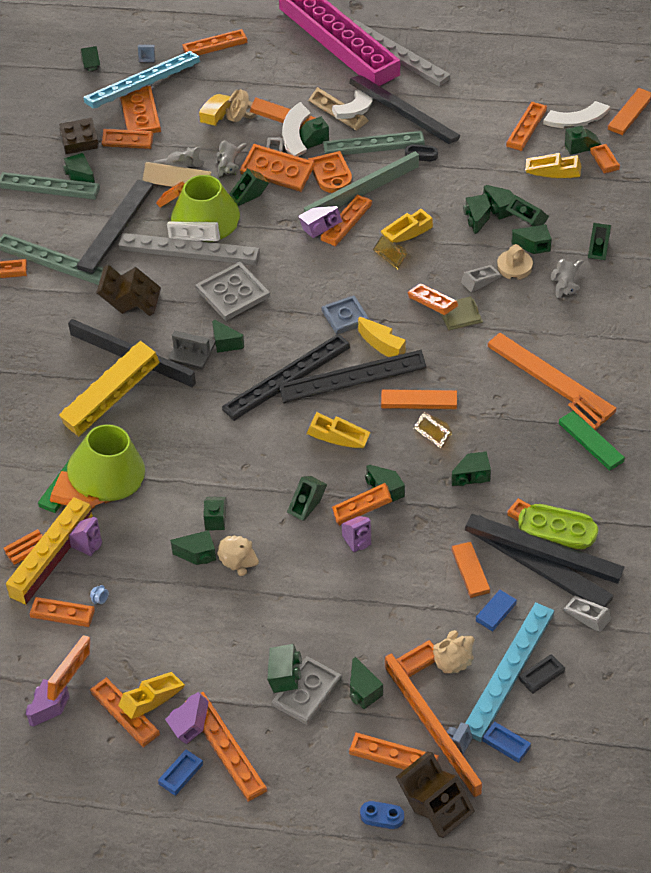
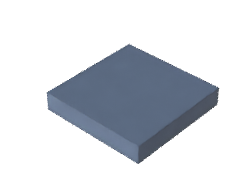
(344, 314)

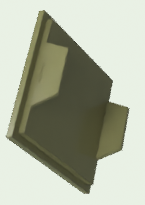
(463, 315)

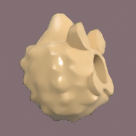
(237, 554)
(454, 653)

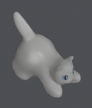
(226, 156)
(183, 159)
(564, 276)

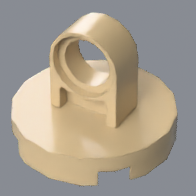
(239, 104)
(515, 263)

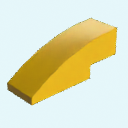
(214, 109)
(554, 166)
(408, 226)
(381, 338)
(337, 431)
(150, 694)

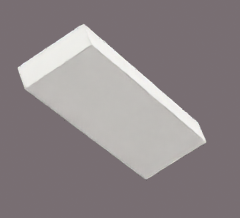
(194, 231)

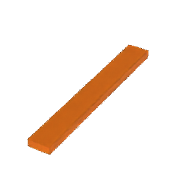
(547, 374)
(433, 726)

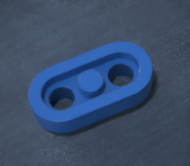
(381, 816)

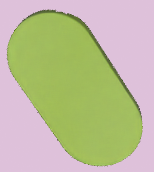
(559, 525)

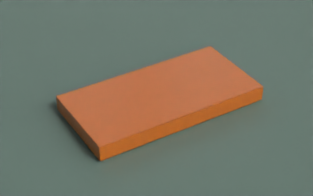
(140, 110)
(279, 167)

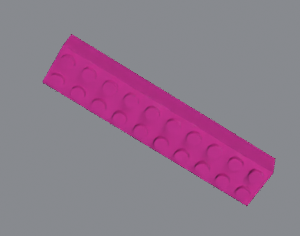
(343, 39)

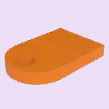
(331, 170)

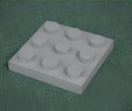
(232, 291)

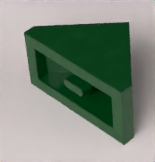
(226, 338)

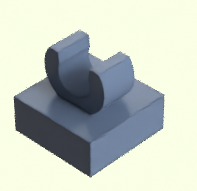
(146, 53)
(461, 736)

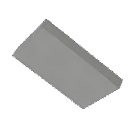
(313, 690)

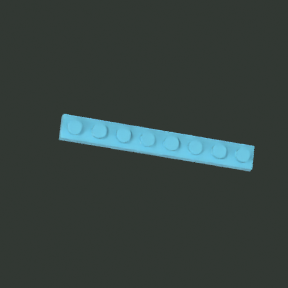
(141, 79)
(508, 670)

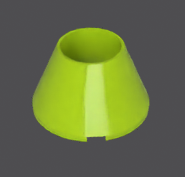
(206, 201)
(106, 465)

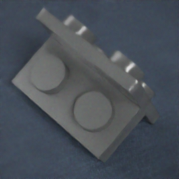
(190, 349)

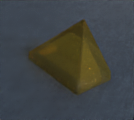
(390, 251)
(433, 429)

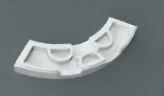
(358, 106)
(579, 118)
(290, 129)

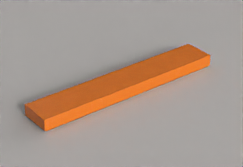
(232, 755)

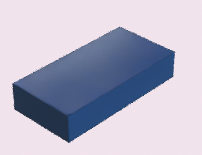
(496, 610)
(506, 742)
(180, 772)

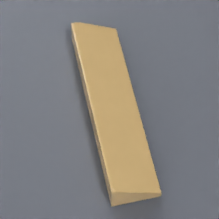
(325, 102)
(169, 175)

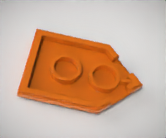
(64, 493)

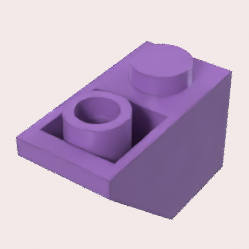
(319, 220)
(357, 533)
(86, 536)
(43, 708)
(189, 718)

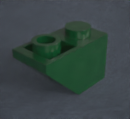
(499, 200)
(478, 211)
(533, 239)
(472, 469)
(377, 475)

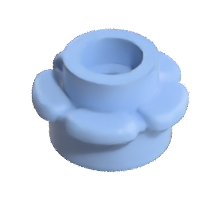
(99, 594)

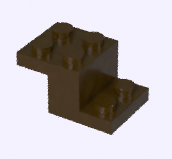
(78, 136)
(128, 290)
(435, 794)

